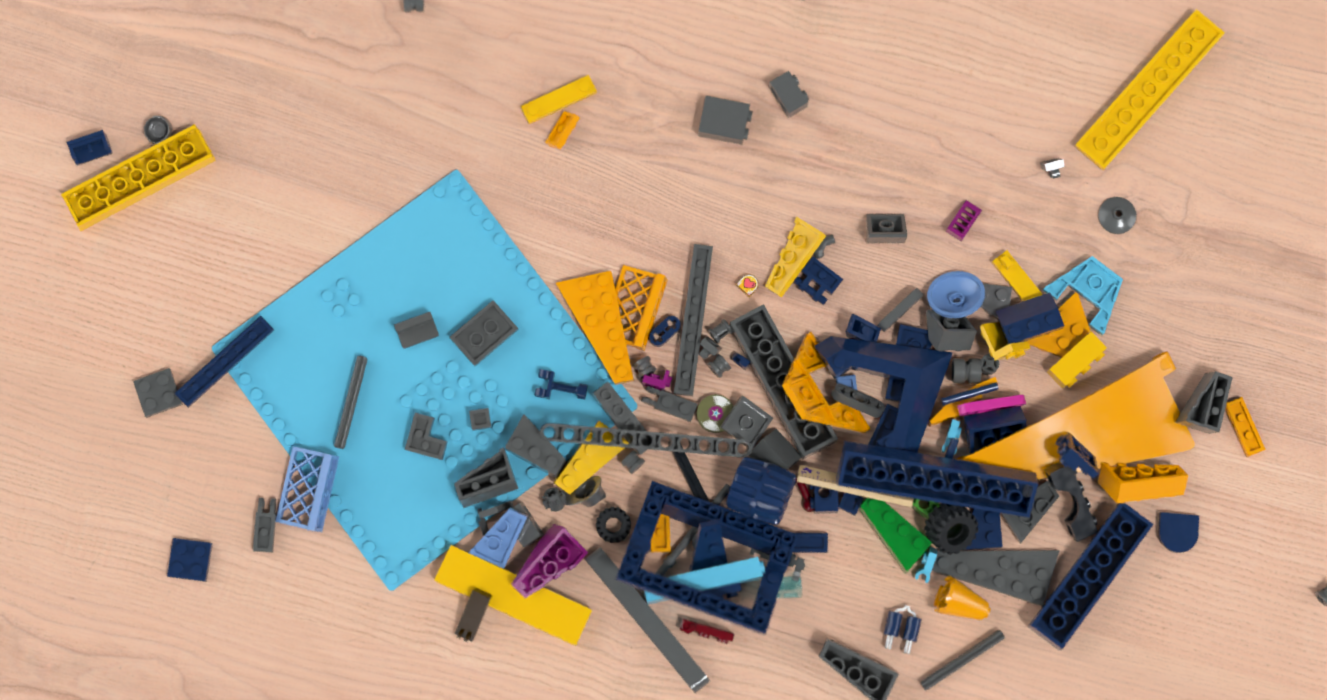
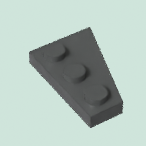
(1044, 499)

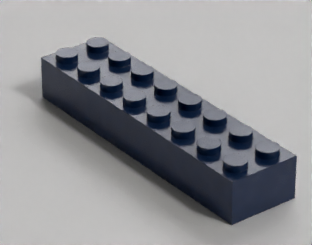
(1090, 575)

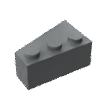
(1207, 403)

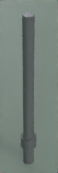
(669, 561)

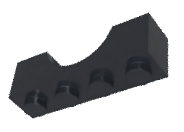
(1079, 521)

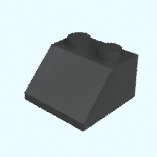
(949, 332)

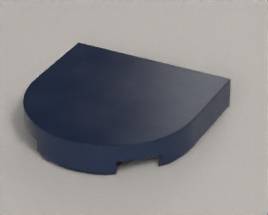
(1178, 531)

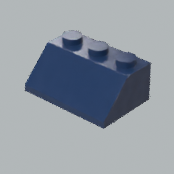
(1030, 319)
(992, 426)

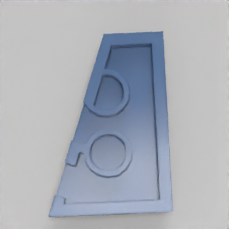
(500, 539)

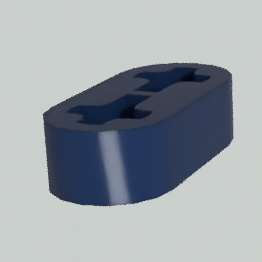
(661, 328)

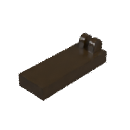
(473, 615)

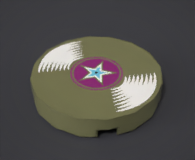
(713, 412)

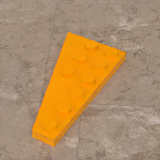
(598, 313)

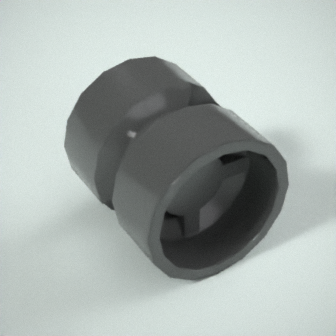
(966, 370)

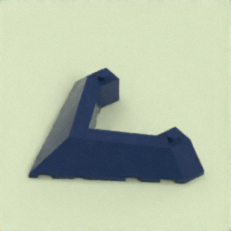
(917, 367)

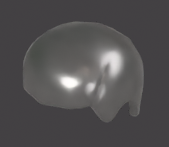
(158, 129)

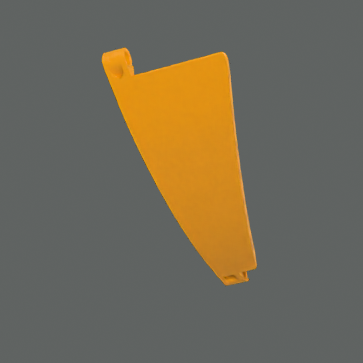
(1117, 424)

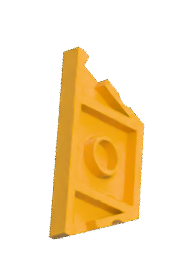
(1074, 329)

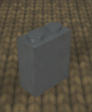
(725, 120)

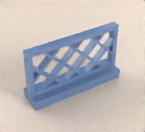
(322, 489)

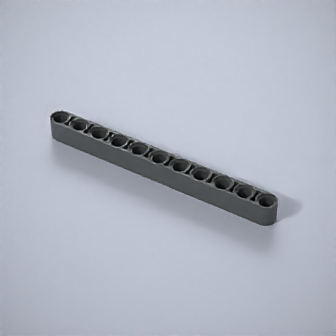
(655, 438)

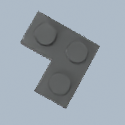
(420, 440)

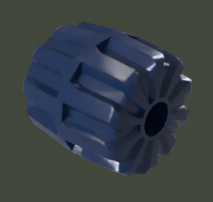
(761, 490)

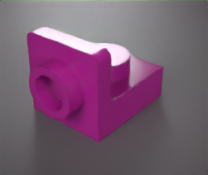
(655, 381)

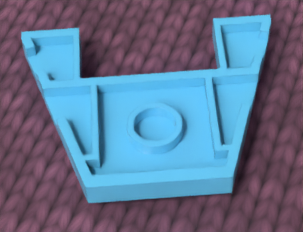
(1095, 284)

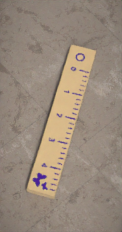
(829, 480)

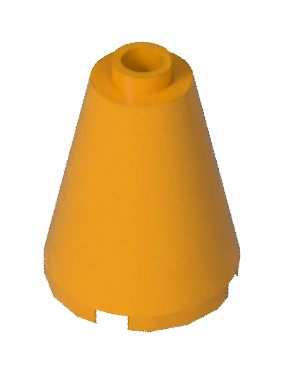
(960, 601)

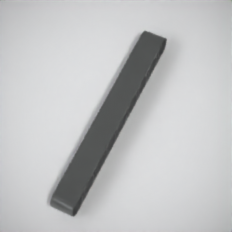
(648, 621)

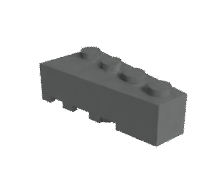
(862, 672)

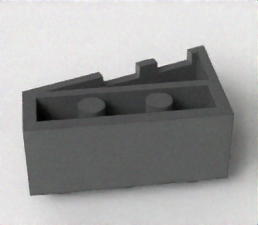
(530, 447)
(487, 481)

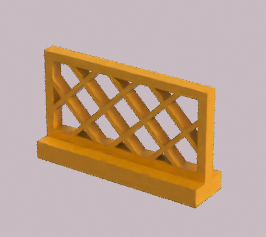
(650, 307)

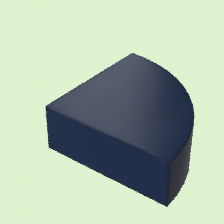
(741, 361)

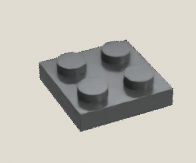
(157, 392)
(746, 421)

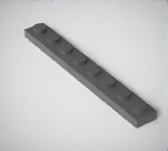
(693, 320)

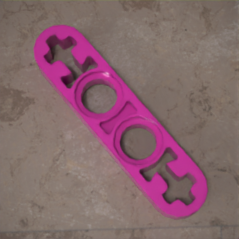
(991, 405)

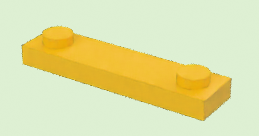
(559, 99)

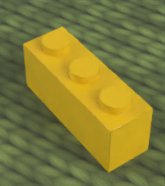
(1077, 360)

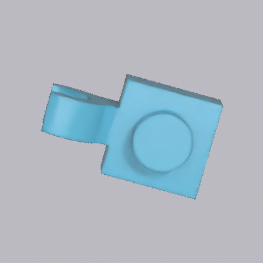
(953, 432)
(928, 560)

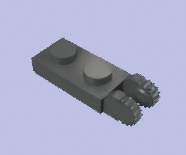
(671, 404)
(265, 527)

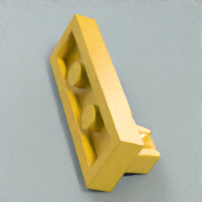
(1016, 276)

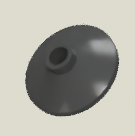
(1113, 223)

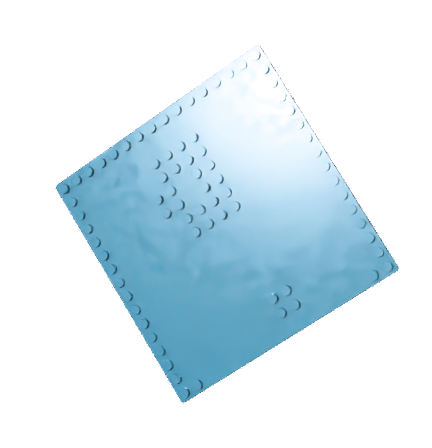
(442, 259)

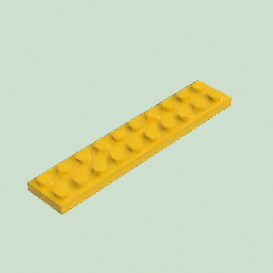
(1149, 89)

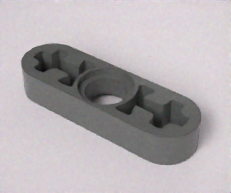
(900, 309)
(858, 400)

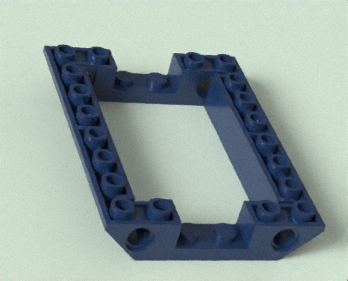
(734, 527)

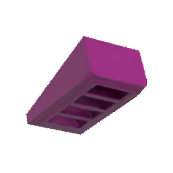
(955, 232)

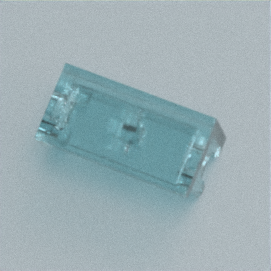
(790, 589)

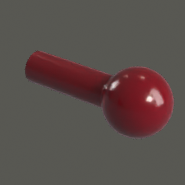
(806, 496)

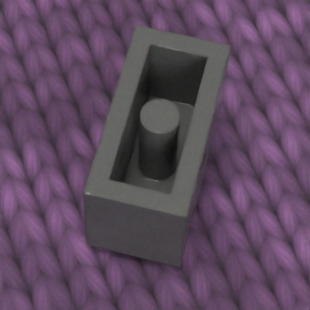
(788, 94)

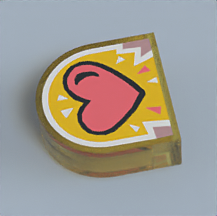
(748, 284)

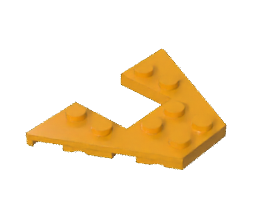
(808, 398)

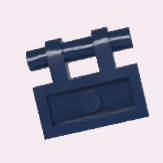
(822, 276)

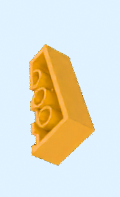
(1142, 481)

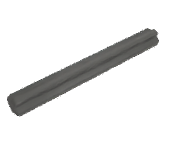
(350, 402)
(962, 660)

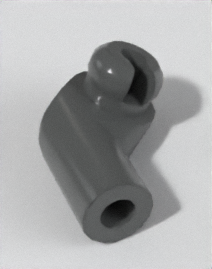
(828, 240)

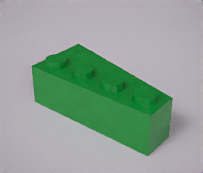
(897, 534)

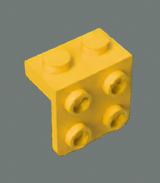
(997, 344)

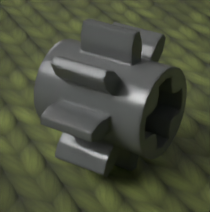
(554, 499)

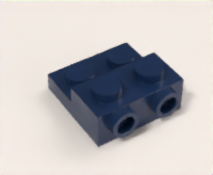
(1075, 455)

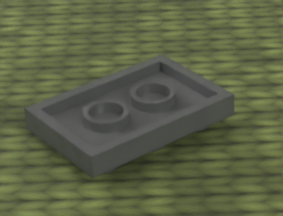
(484, 333)

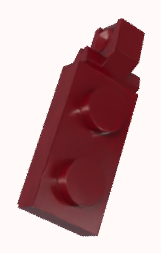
(705, 631)

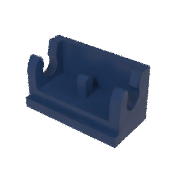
(89, 147)

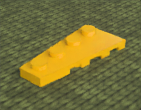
(798, 250)
(586, 462)

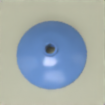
(954, 288)

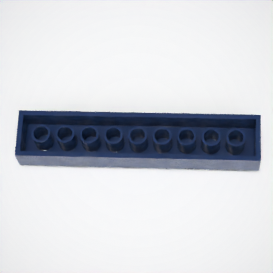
(937, 479)

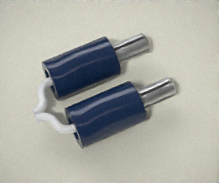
(893, 626)

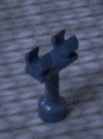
(580, 390)

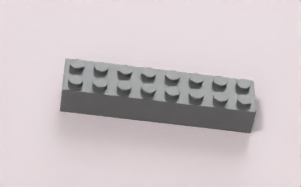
(771, 364)

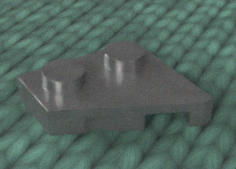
(996, 298)

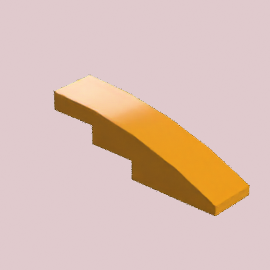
(951, 410)

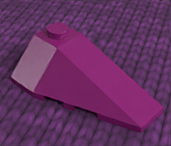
(550, 558)

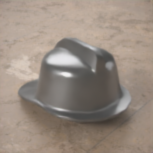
(587, 494)

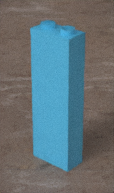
(716, 577)

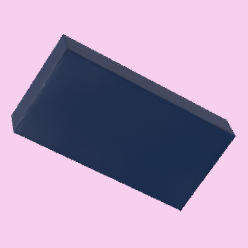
(811, 543)

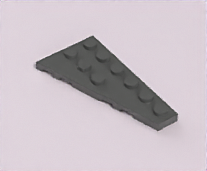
(1012, 573)

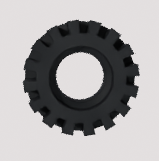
(613, 513)

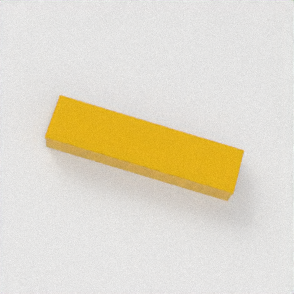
(138, 178)
(540, 610)

